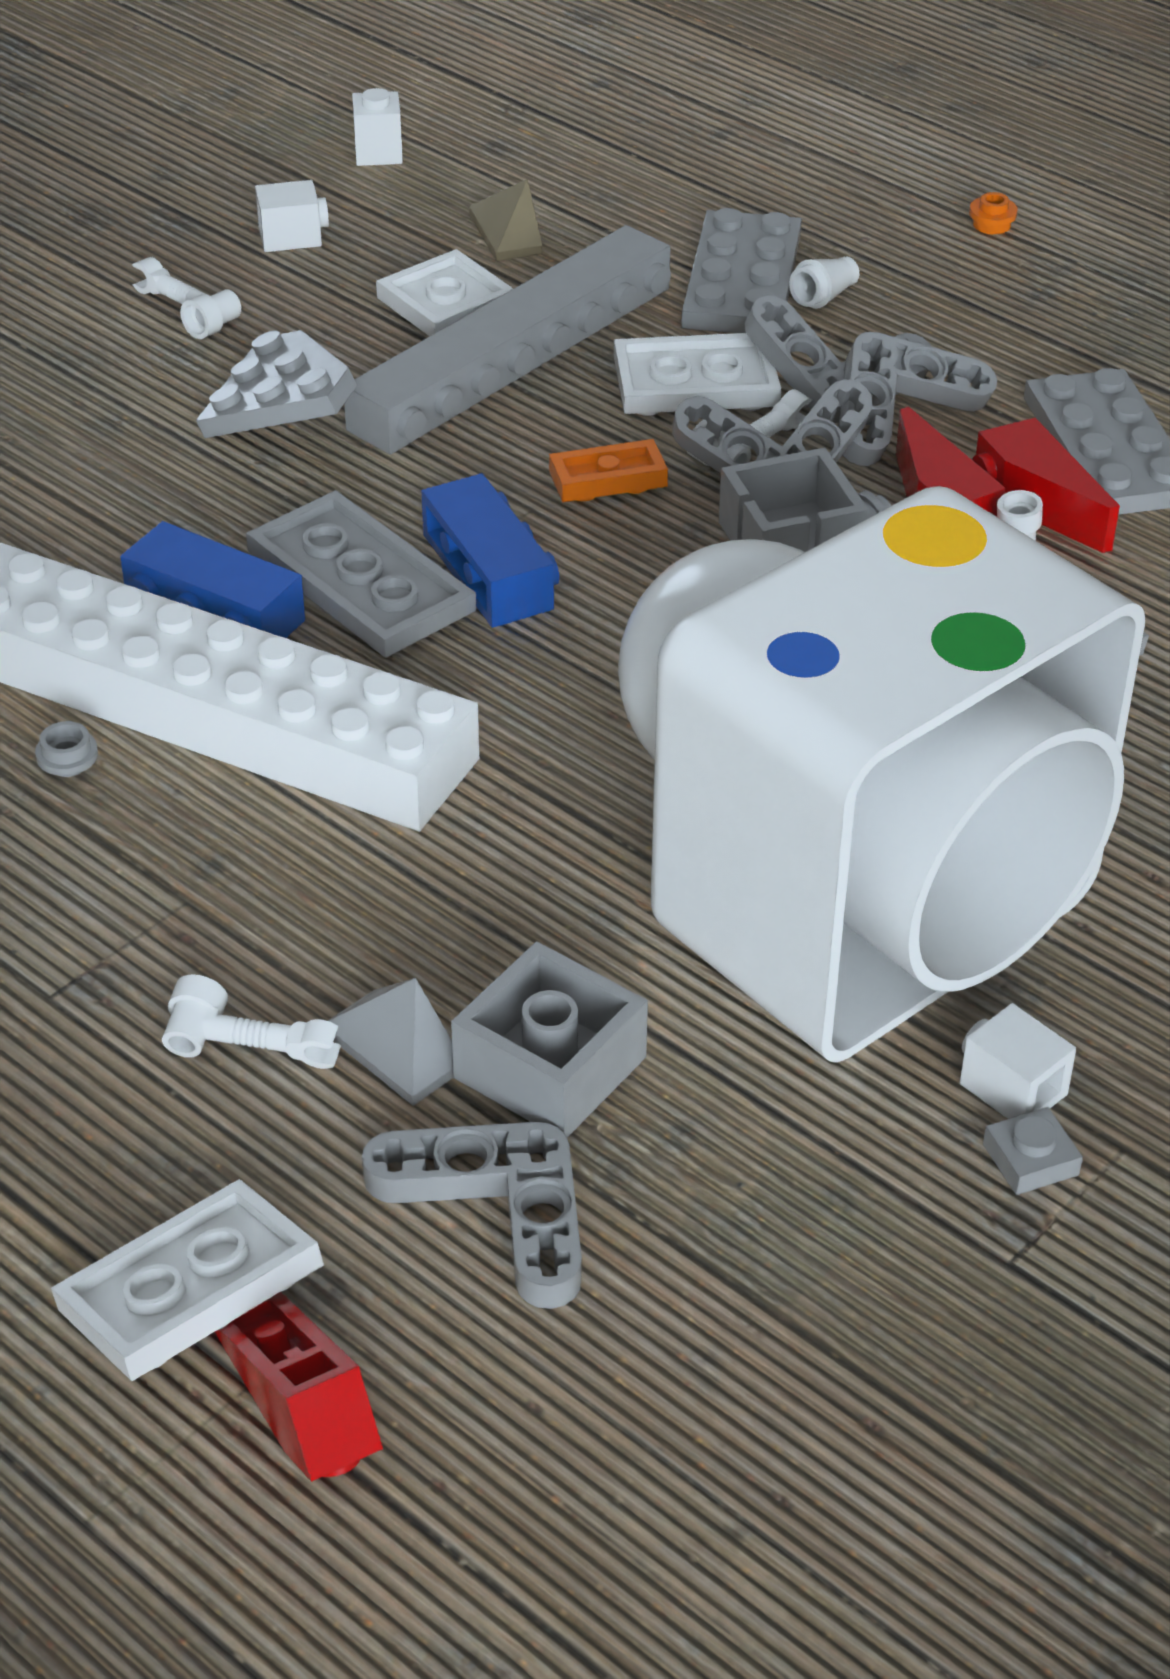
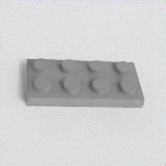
(736, 264)
(1108, 432)
(363, 573)

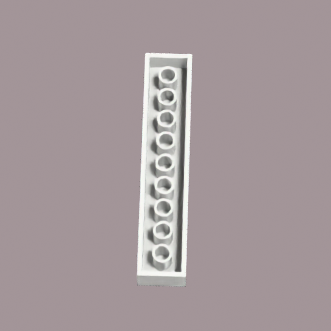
(233, 691)

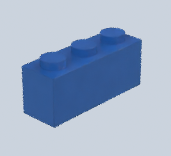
(489, 549)
(215, 579)

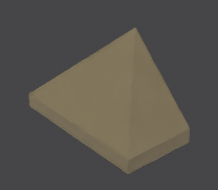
(508, 223)

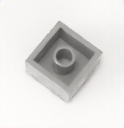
(549, 1039)

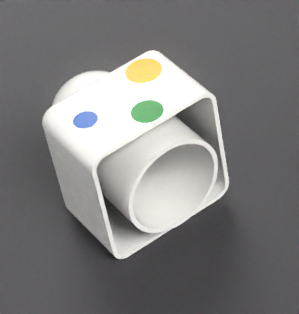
(877, 757)

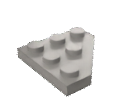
(276, 384)

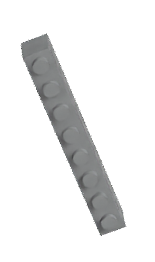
(506, 339)

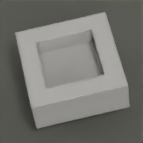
(1032, 1150)

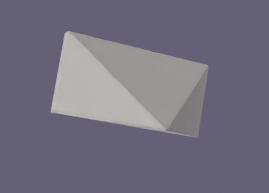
(398, 1039)

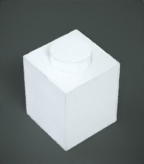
(377, 127)
(290, 215)
(1016, 1063)

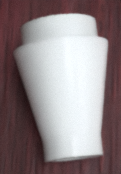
(821, 280)

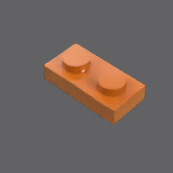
(608, 470)

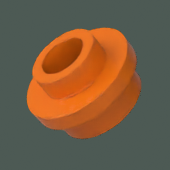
(993, 213)

